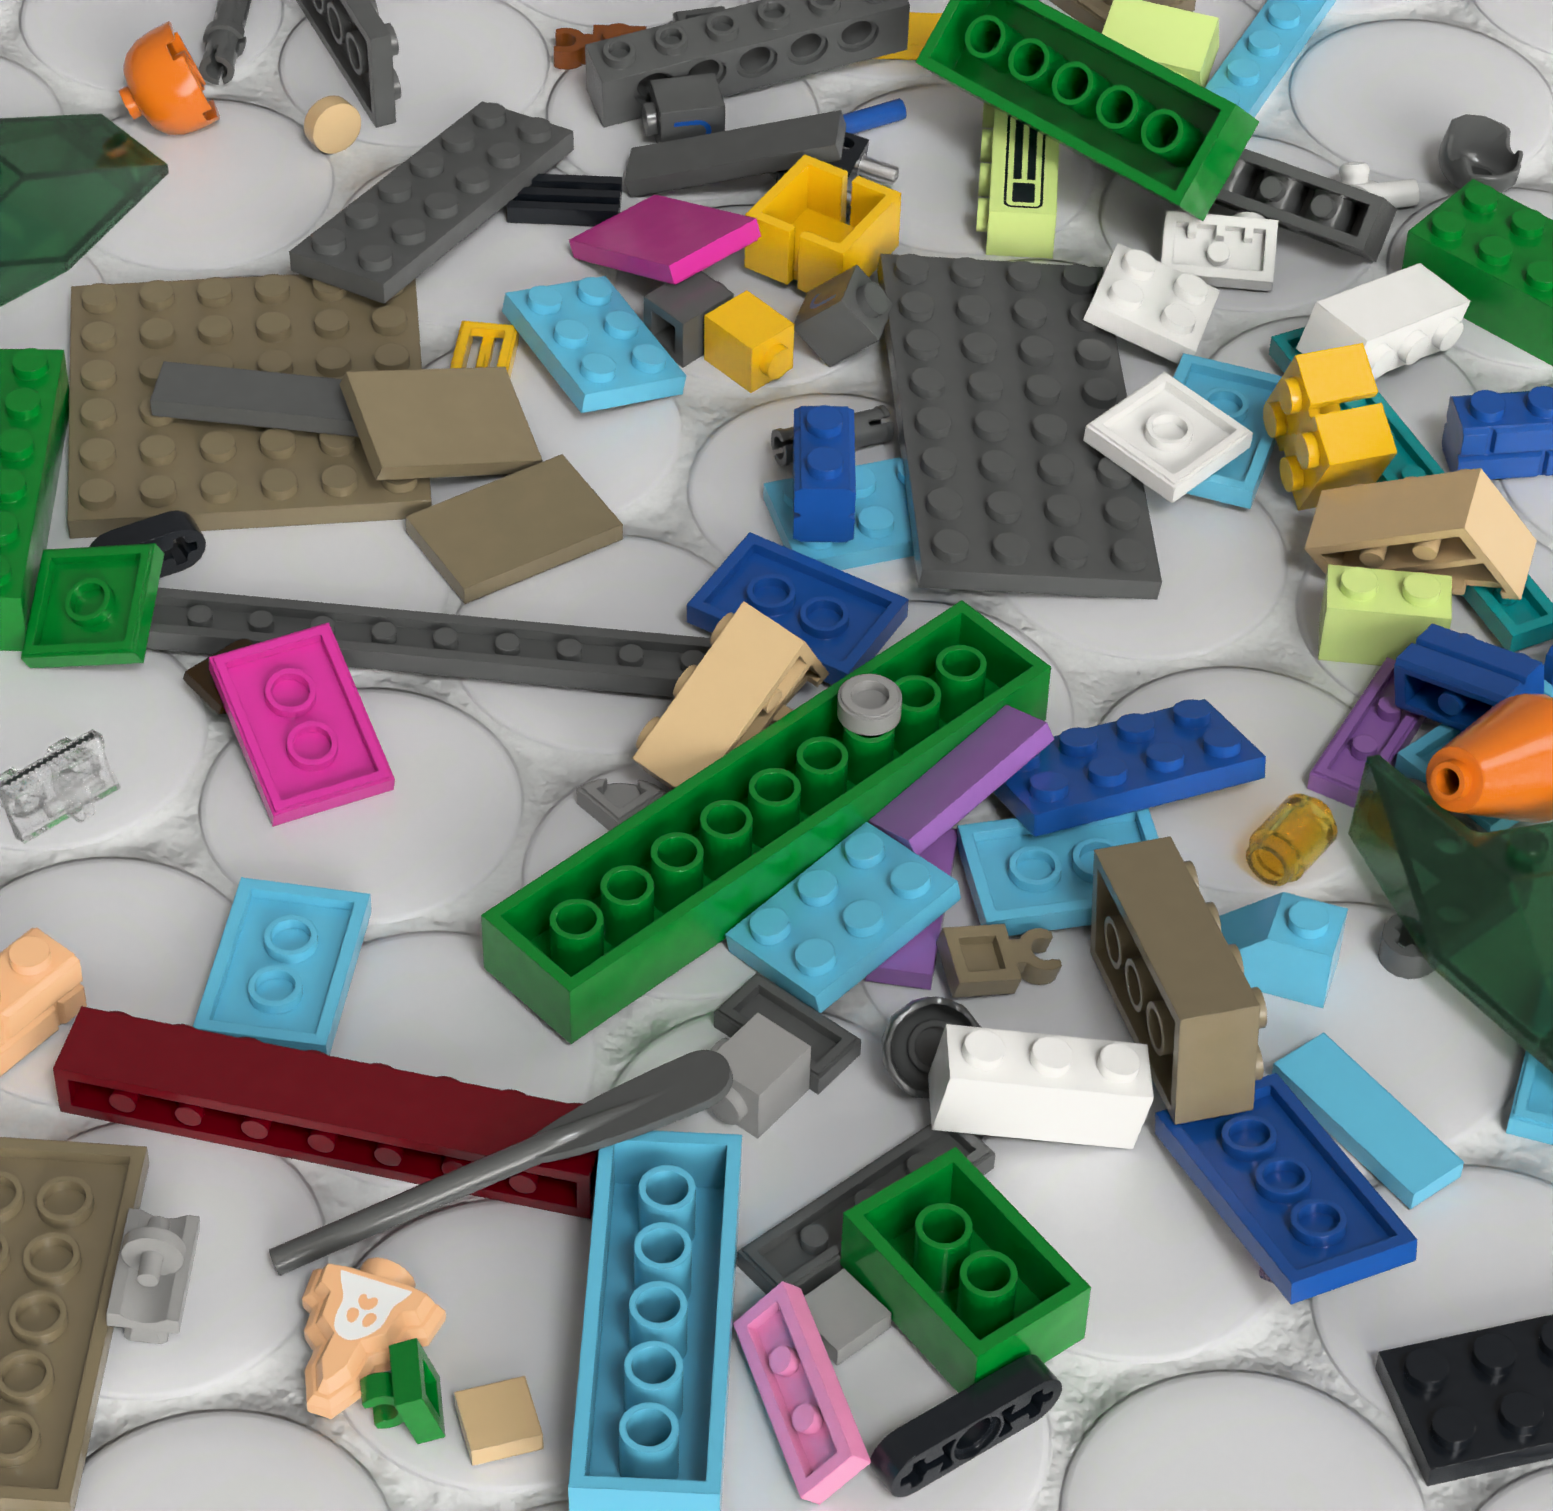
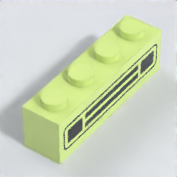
(1019, 188)

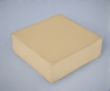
(498, 1420)

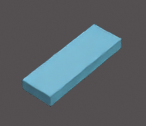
(1369, 1121)

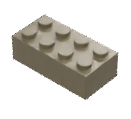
(1176, 979)

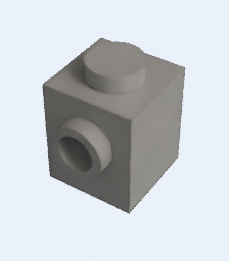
(768, 1074)

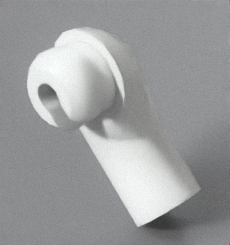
(1399, 193)

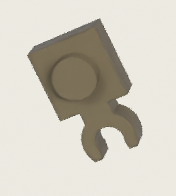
(986, 962)

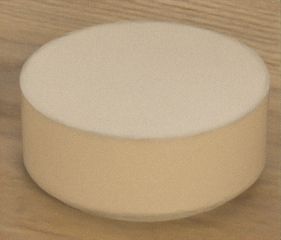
(332, 124)

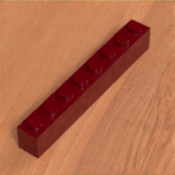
(310, 1106)

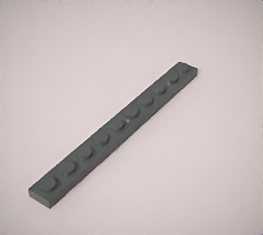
(435, 641)

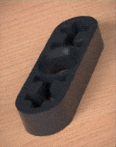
(965, 1425)

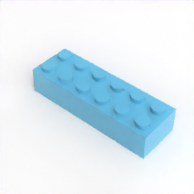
(657, 1325)

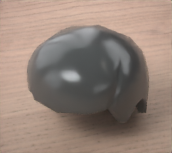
(1479, 151)
(914, 1037)

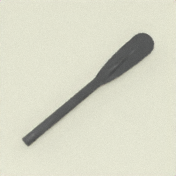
(622, 1113)

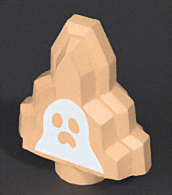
(355, 1322)

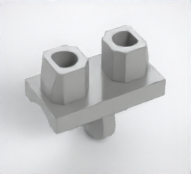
(152, 1275)

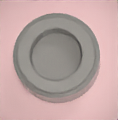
(869, 704)

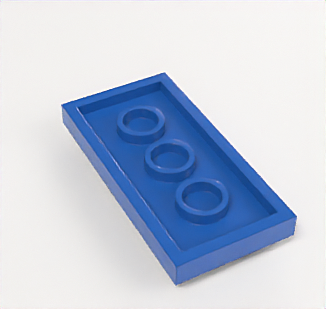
(1130, 767)
(1290, 1193)

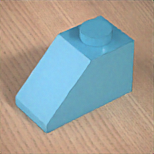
(1288, 945)

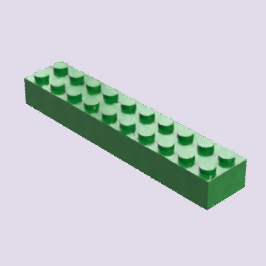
(745, 828)

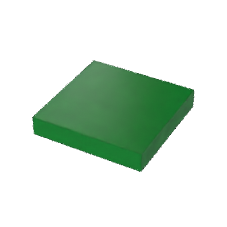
(92, 606)

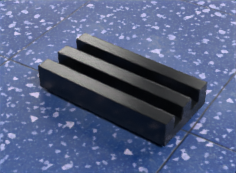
(567, 200)

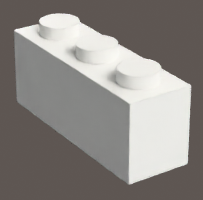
(1392, 316)
(1040, 1086)

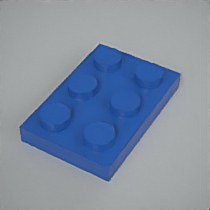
(827, 608)

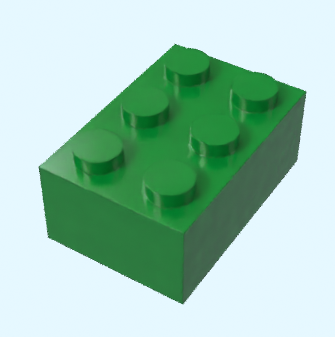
(963, 1271)

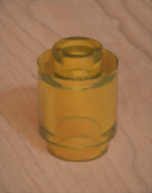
(1291, 839)

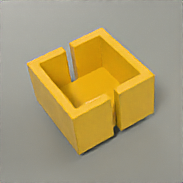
(807, 227)
(1320, 440)

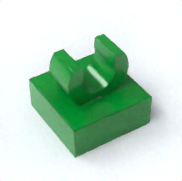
(407, 1393)

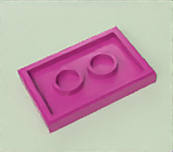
(665, 239)
(301, 724)

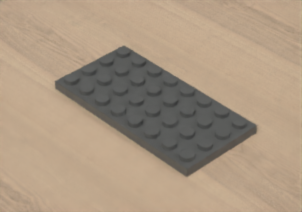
(991, 429)

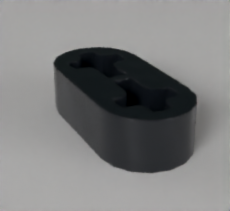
(162, 530)

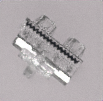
(57, 786)

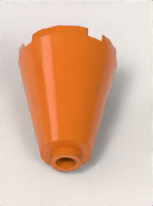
(1499, 763)

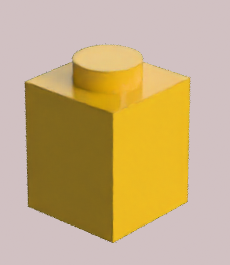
(748, 341)

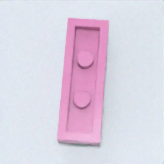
(801, 1393)

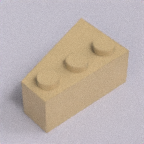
(1426, 525)
(728, 696)

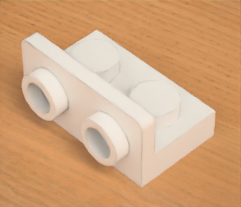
(1222, 248)

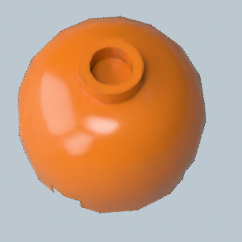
(166, 84)

